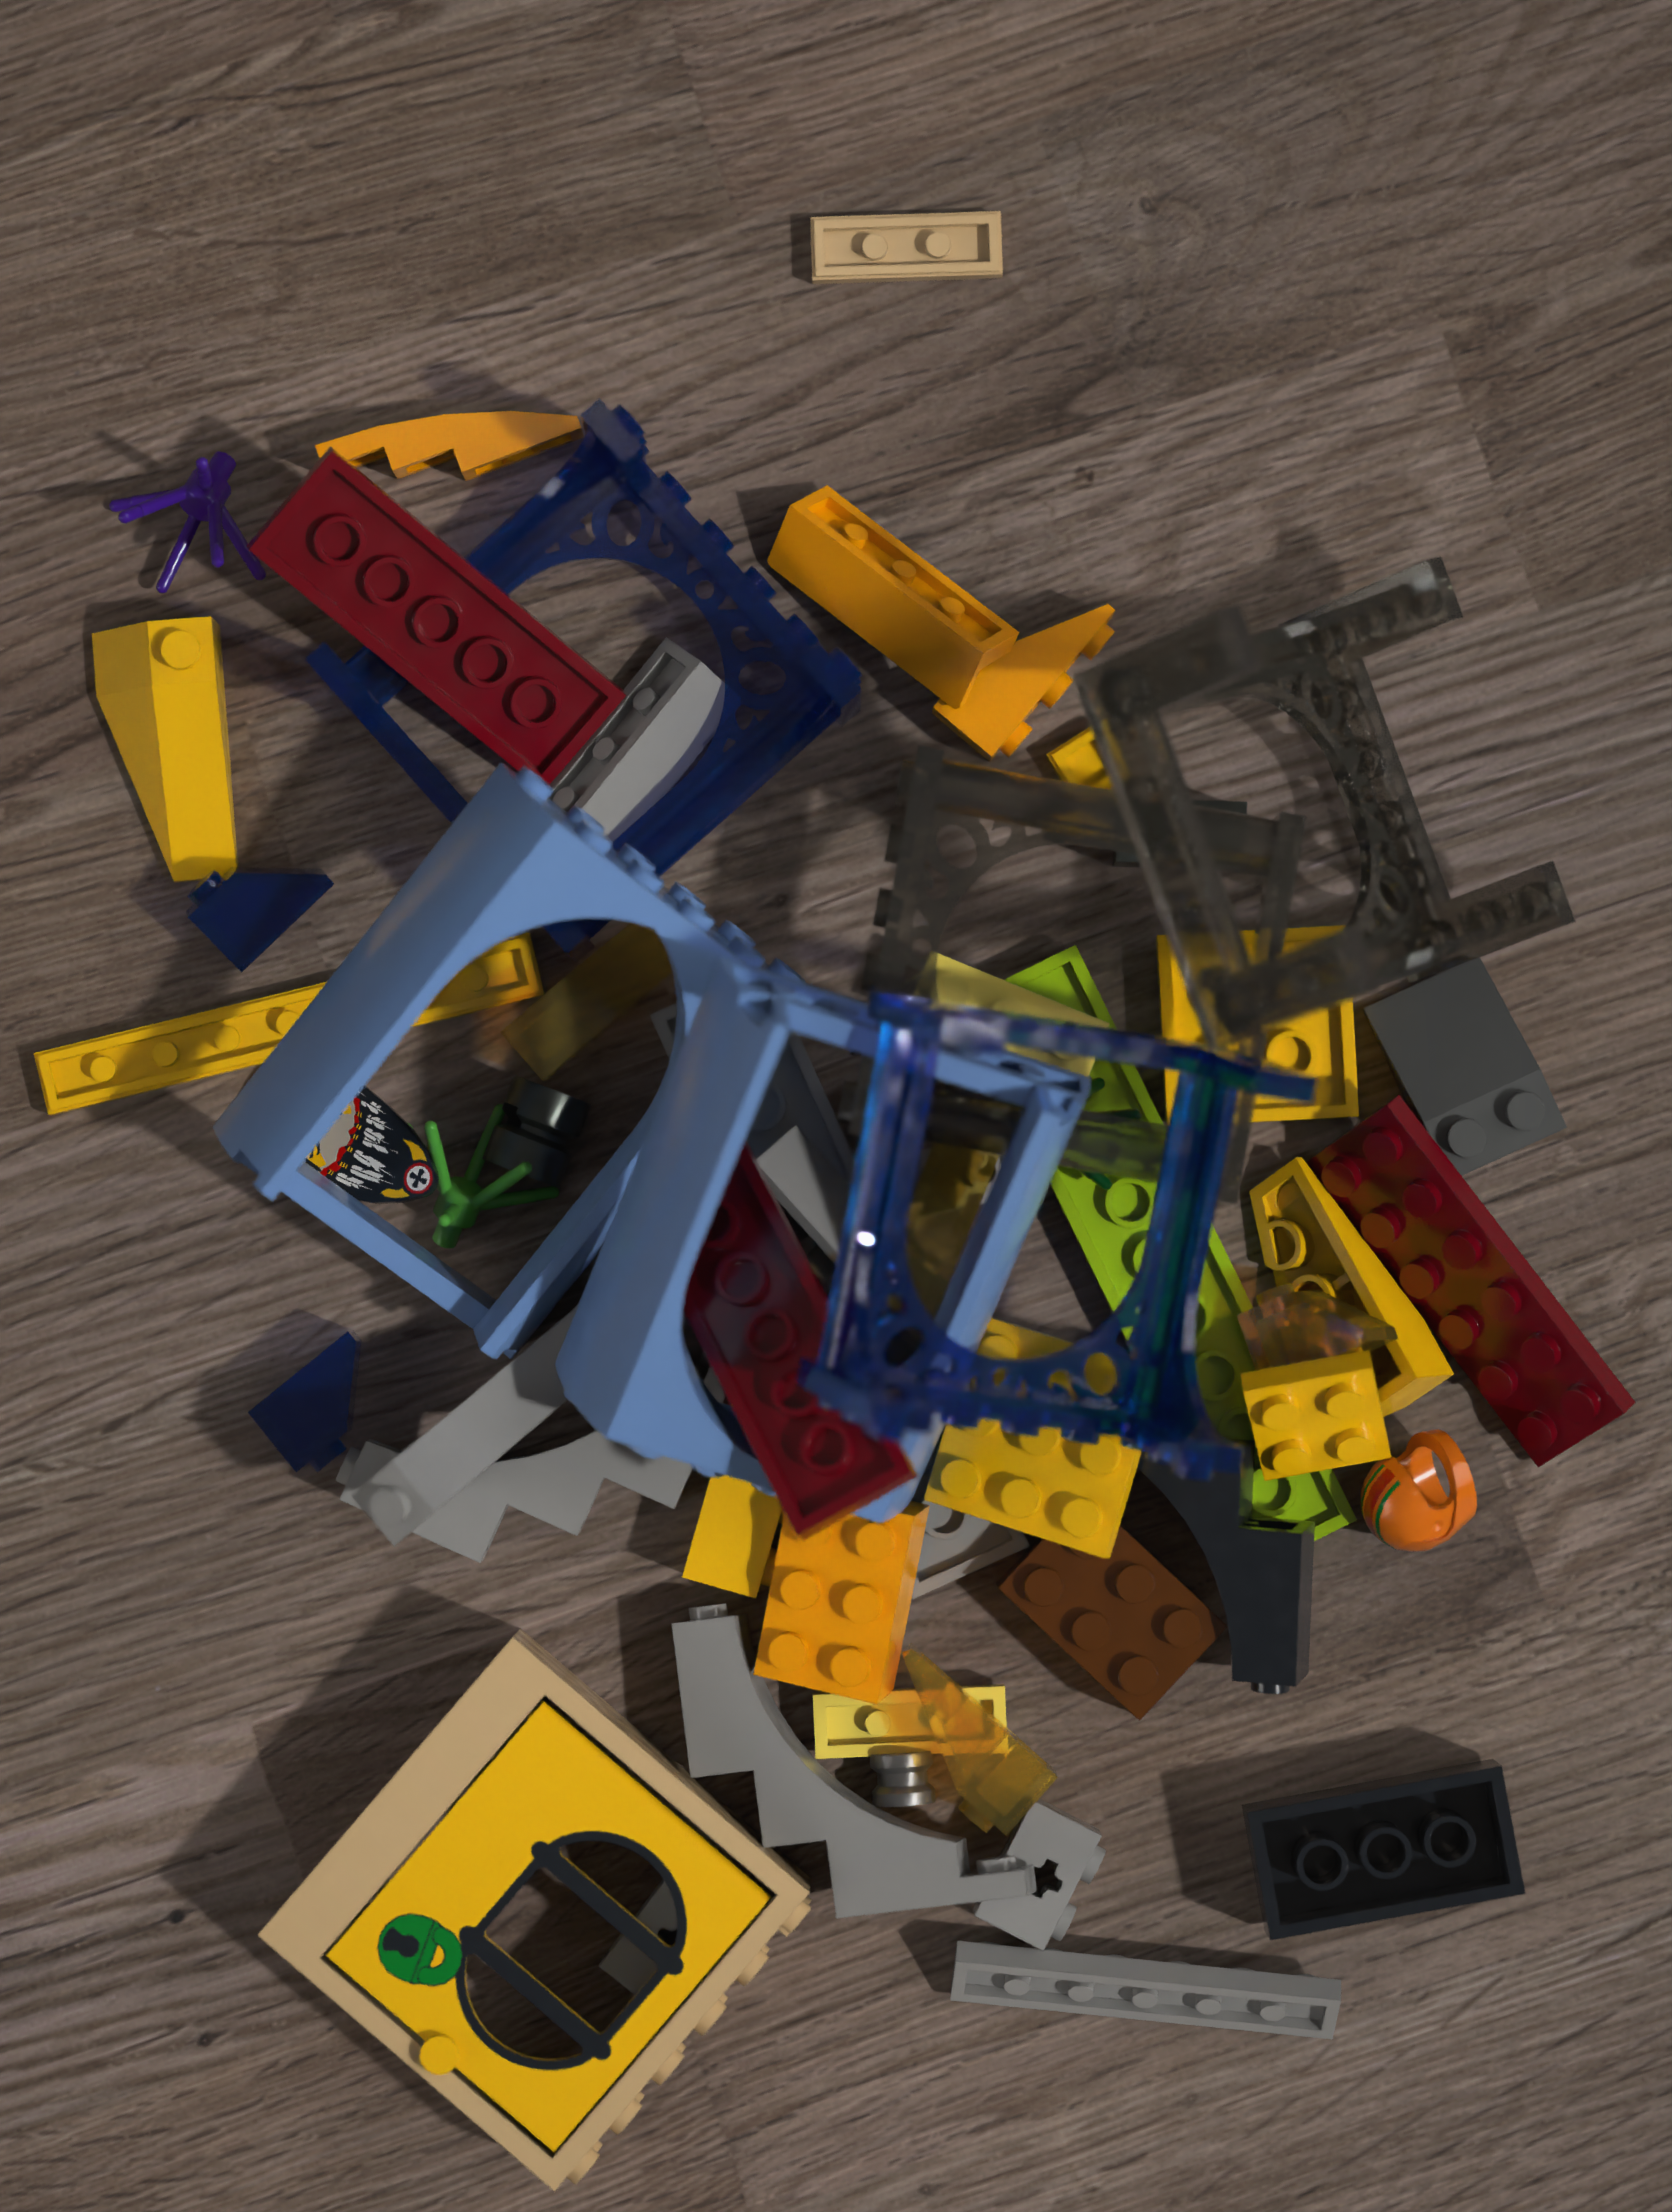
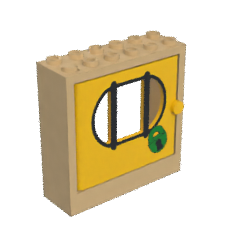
(547, 1788)

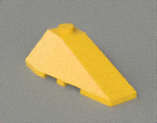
(169, 720)
(1318, 1248)

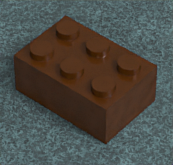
(1114, 1615)

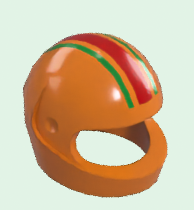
(1405, 1498)

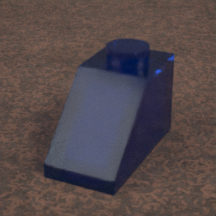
(253, 907)
(314, 1407)

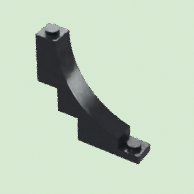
(1258, 1567)

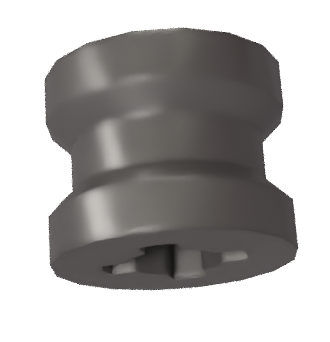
(902, 1779)

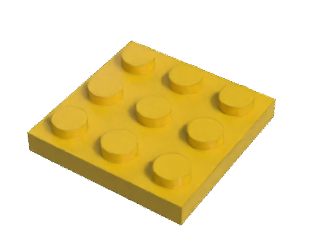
(1313, 1045)
(1040, 1482)

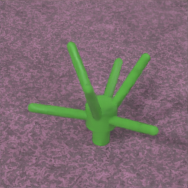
(462, 1198)

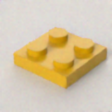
(1316, 1415)

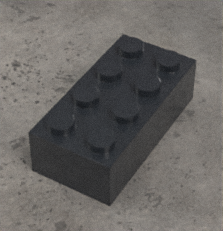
(1383, 1849)

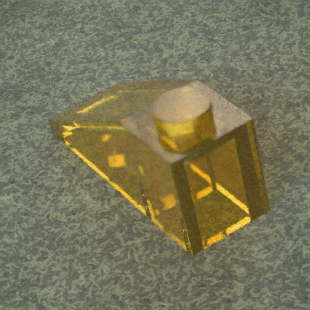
(984, 1757)

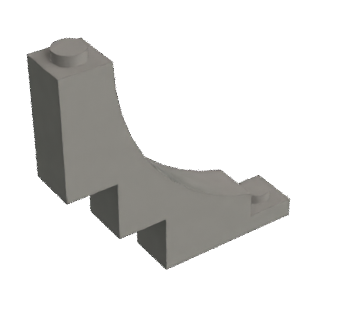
(467, 1439)
(548, 1485)
(872, 1855)

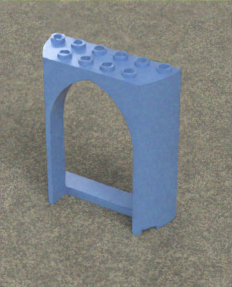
(493, 874)
(626, 1342)

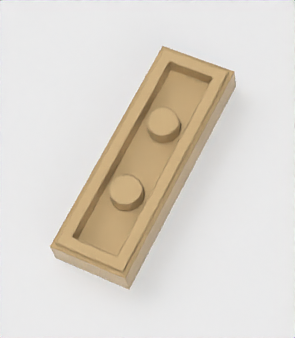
(906, 247)

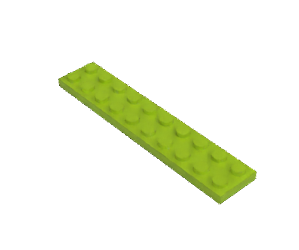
(1113, 1234)

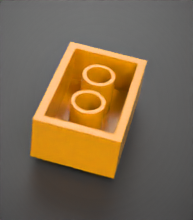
(842, 1605)

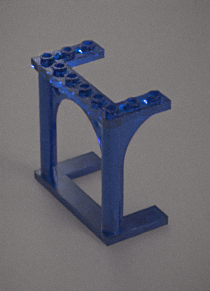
(598, 475)
(1156, 1388)

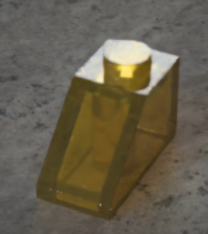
(1307, 1327)

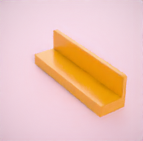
(888, 594)

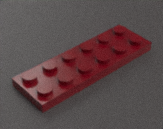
(435, 618)
(1470, 1282)
(755, 1320)

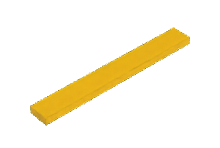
(249, 1031)

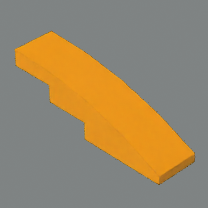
(477, 441)

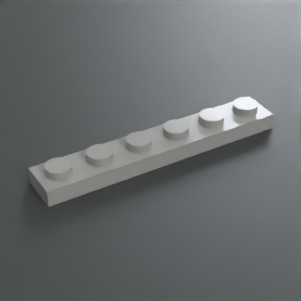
(1145, 1989)

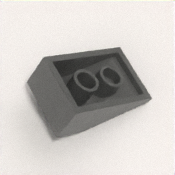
(1464, 1066)

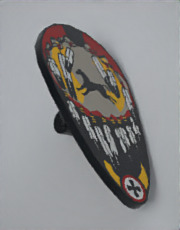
(375, 1154)

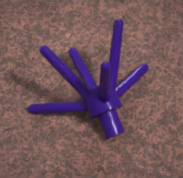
(202, 500)

